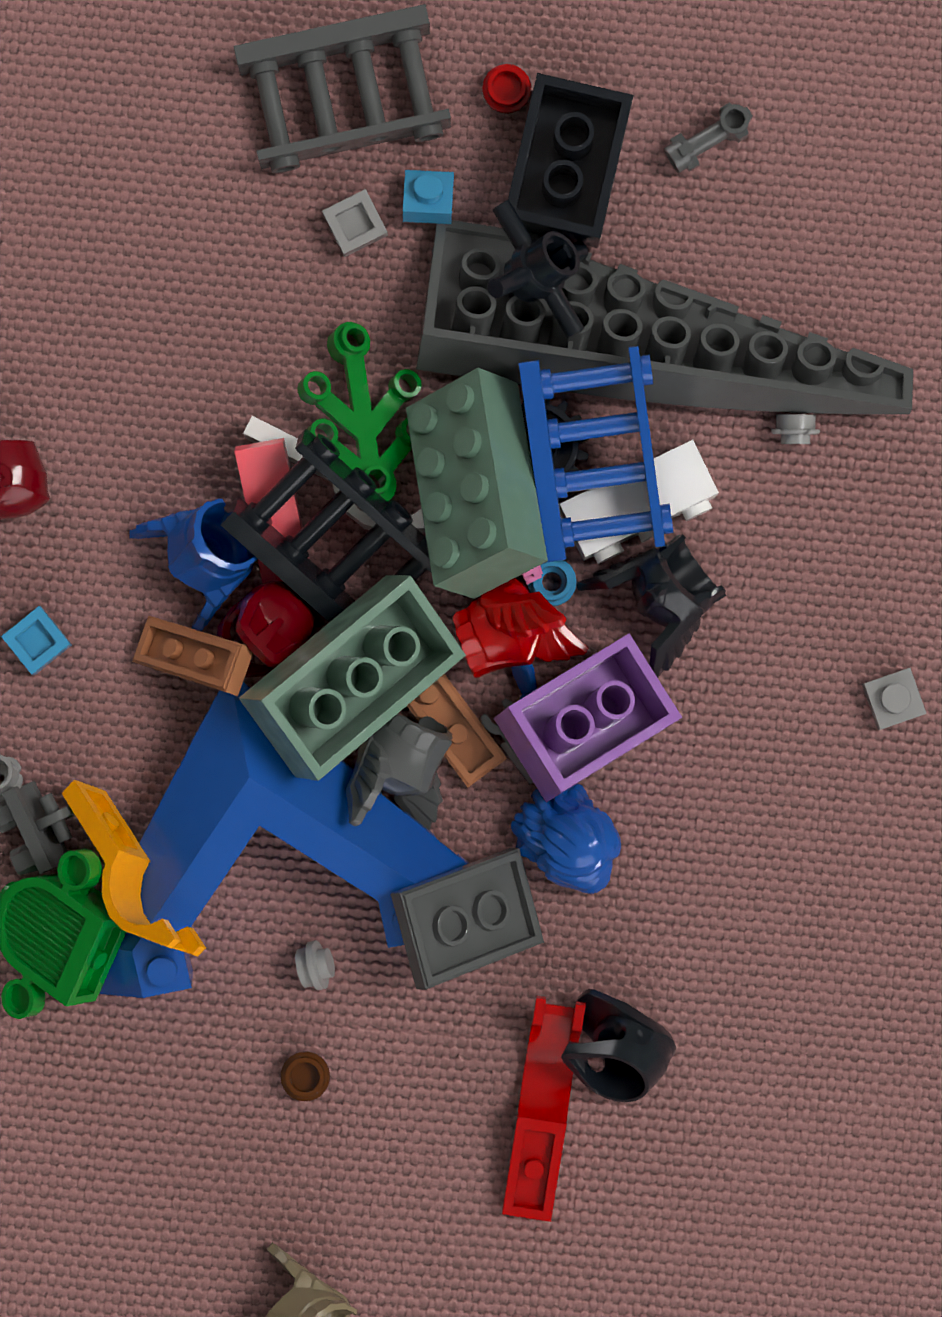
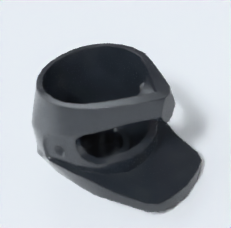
(630, 1044)

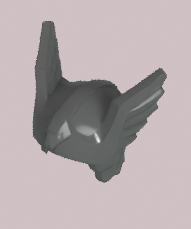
(404, 763)

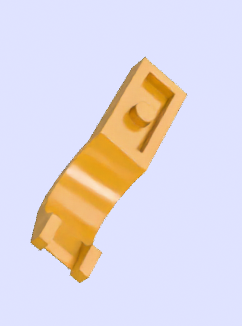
(123, 869)

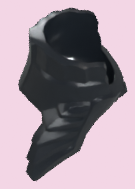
(668, 591)

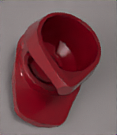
(21, 479)
(270, 623)

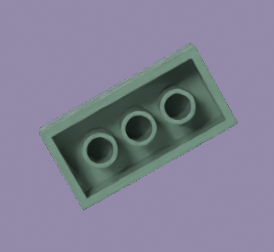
(476, 484)
(352, 677)

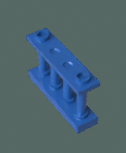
(549, 434)

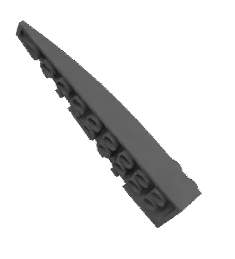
(696, 343)

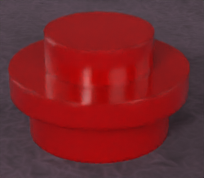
(506, 88)

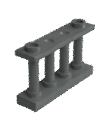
(357, 41)

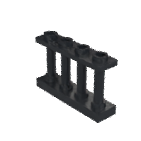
(290, 555)

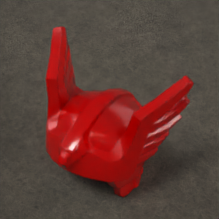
(512, 629)

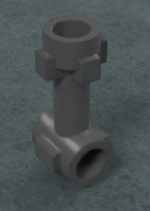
(731, 126)

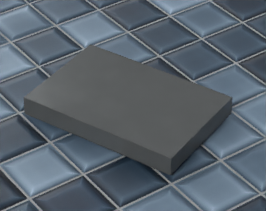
(467, 918)

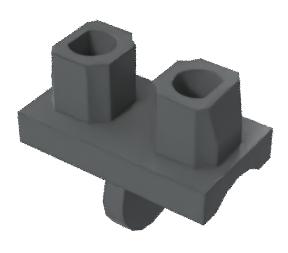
(40, 825)

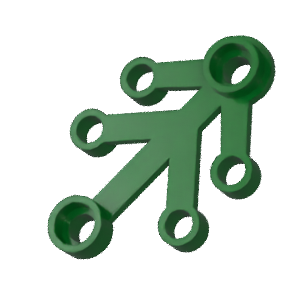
(360, 420)

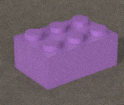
(587, 717)

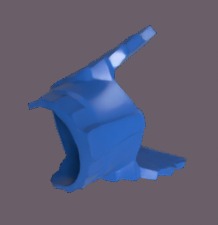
(201, 554)

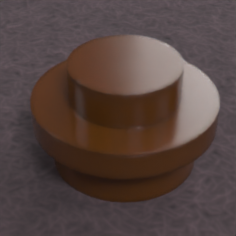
(305, 1076)

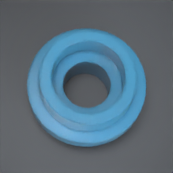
(567, 587)

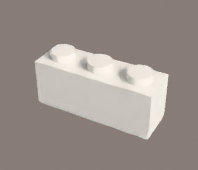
(680, 481)

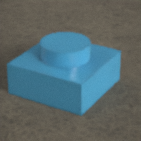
(428, 197)
(36, 640)

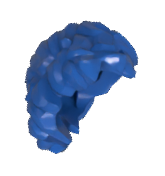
(568, 839)

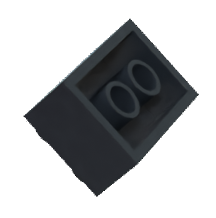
(569, 158)

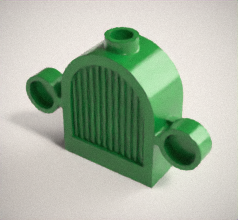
(57, 936)

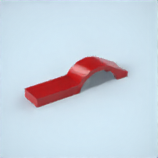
(542, 1112)

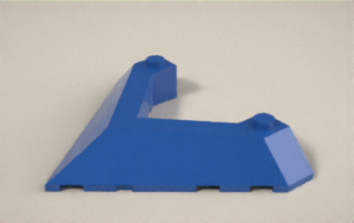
(213, 808)

